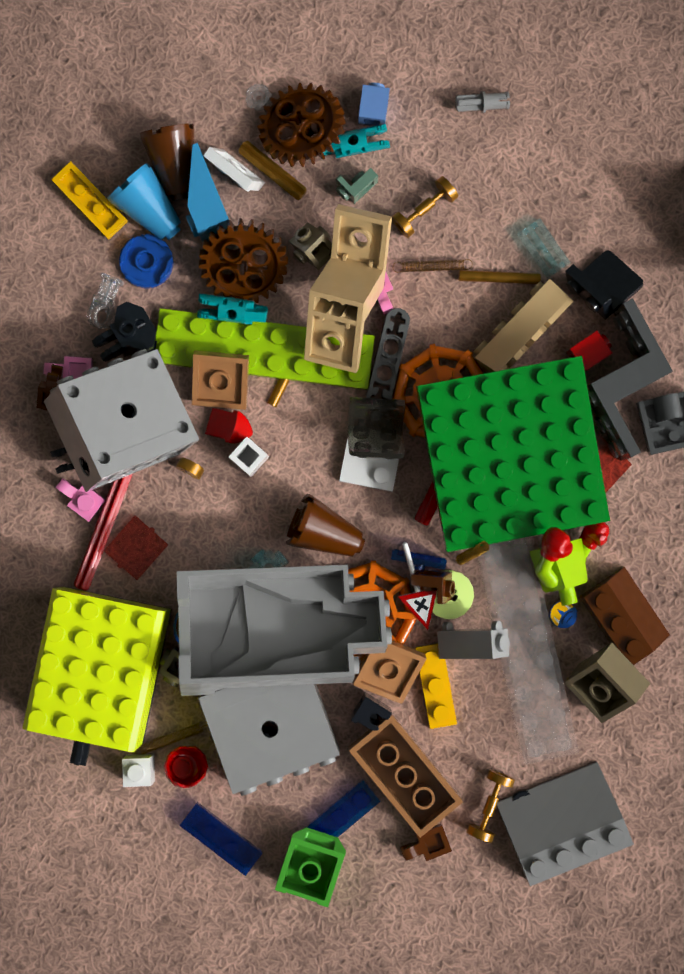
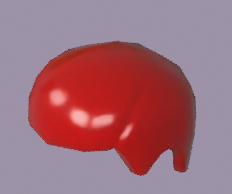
(185, 766)

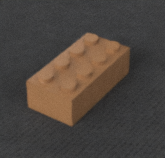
(405, 775)

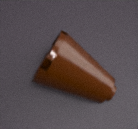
(171, 157)
(323, 530)

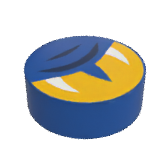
(562, 616)

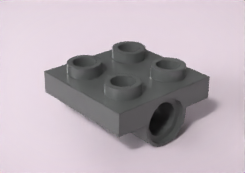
(663, 422)

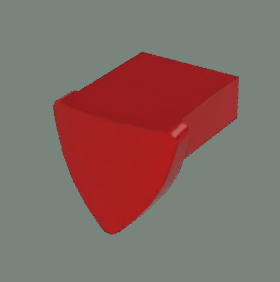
(229, 426)

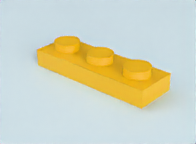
(89, 200)
(436, 688)

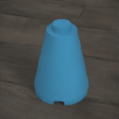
(146, 203)

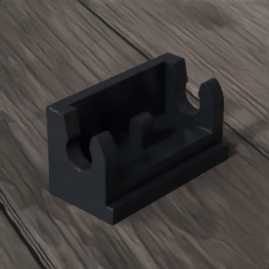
(370, 707)

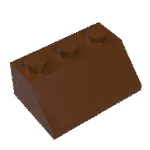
(625, 616)

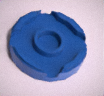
(152, 268)

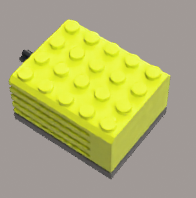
(96, 670)

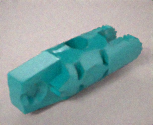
(345, 149)
(244, 310)

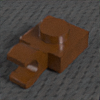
(50, 383)
(431, 845)

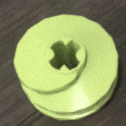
(462, 602)

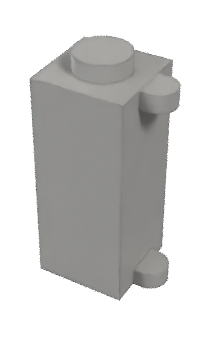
(473, 643)

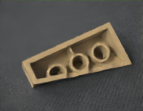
(523, 329)

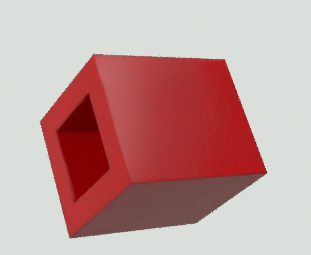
(592, 349)

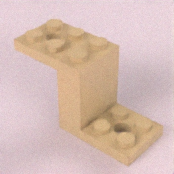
(347, 288)

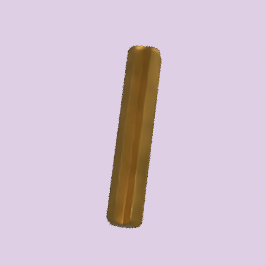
(272, 170)

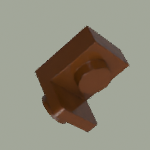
(435, 580)

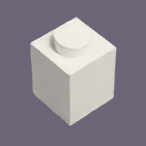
(248, 456)
(138, 770)

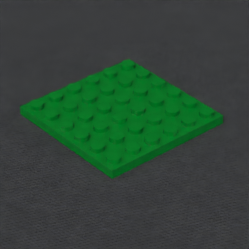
(513, 453)

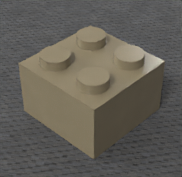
(607, 683)

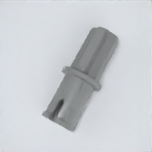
(482, 102)

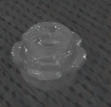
(253, 92)

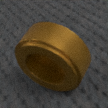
(190, 468)

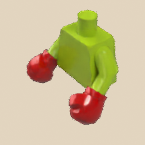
(562, 561)

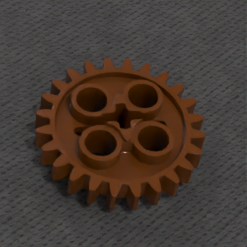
(301, 124)
(248, 240)

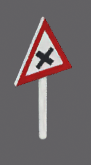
(418, 602)

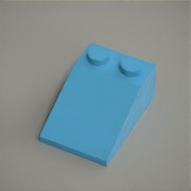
(203, 199)

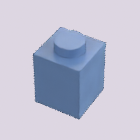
(373, 104)

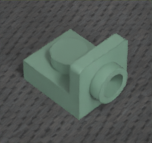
(360, 185)

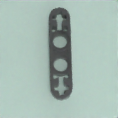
(385, 359)

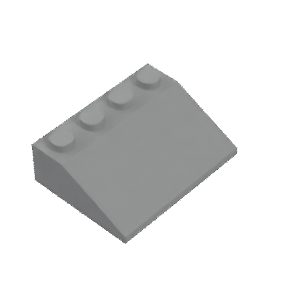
(564, 824)

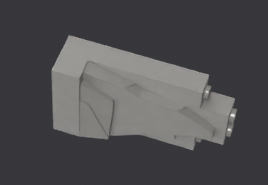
(275, 627)

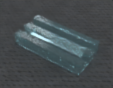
(535, 255)

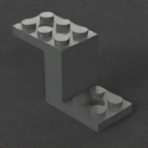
(628, 379)

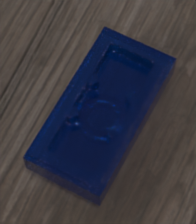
(419, 560)

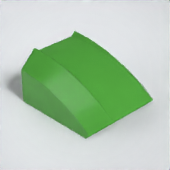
(311, 866)

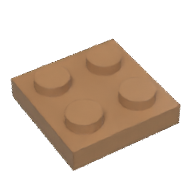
(220, 380)
(390, 672)

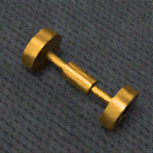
(446, 190)
(490, 806)

